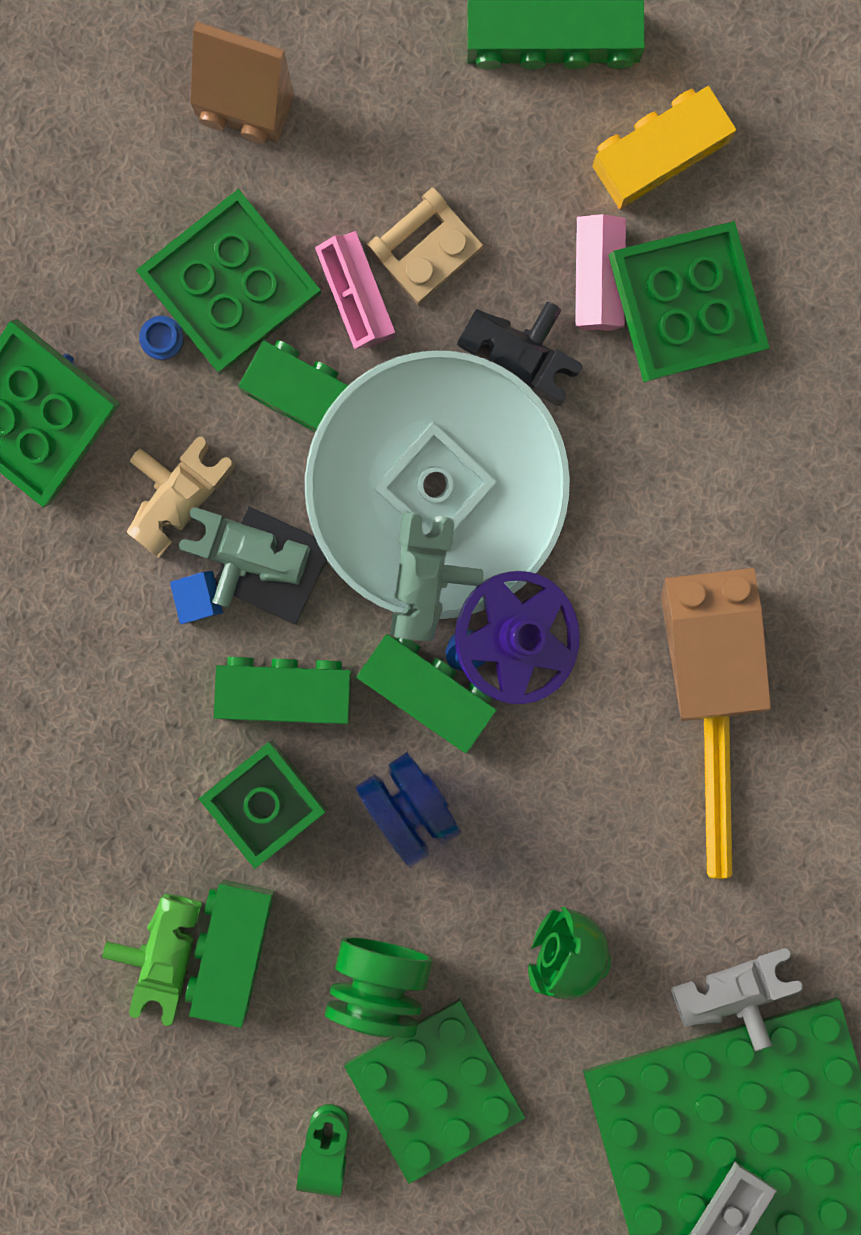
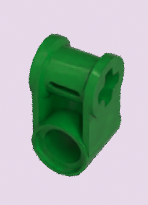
(324, 1157)

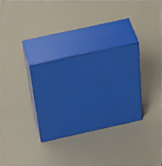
(194, 597)

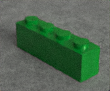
(555, 33)

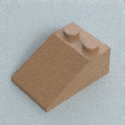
(239, 84)
(716, 644)

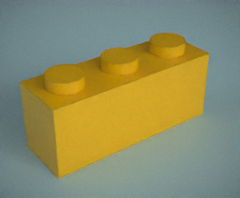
(663, 146)

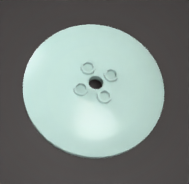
(447, 417)

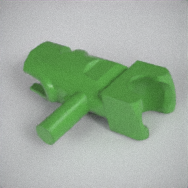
(163, 958)

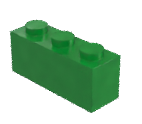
(290, 384)
(282, 691)
(427, 691)
(229, 952)

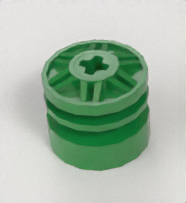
(376, 997)

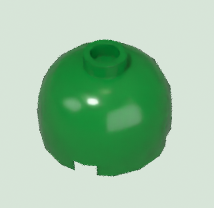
(571, 955)

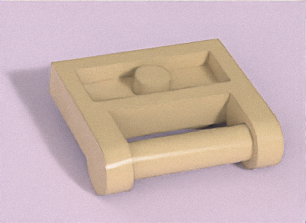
(433, 258)

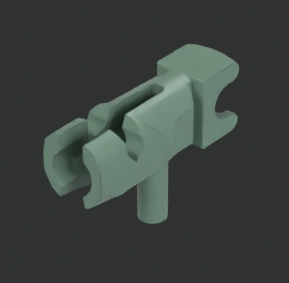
(244, 551)
(424, 574)

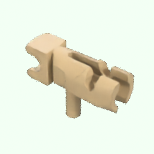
(176, 493)

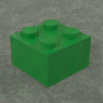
(263, 804)

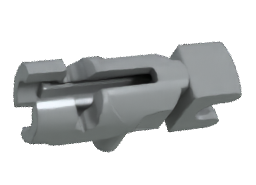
(737, 992)

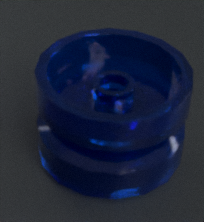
(413, 806)

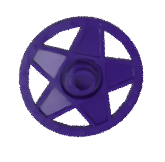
(517, 637)

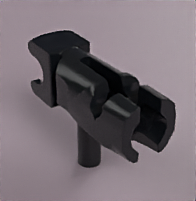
(522, 351)

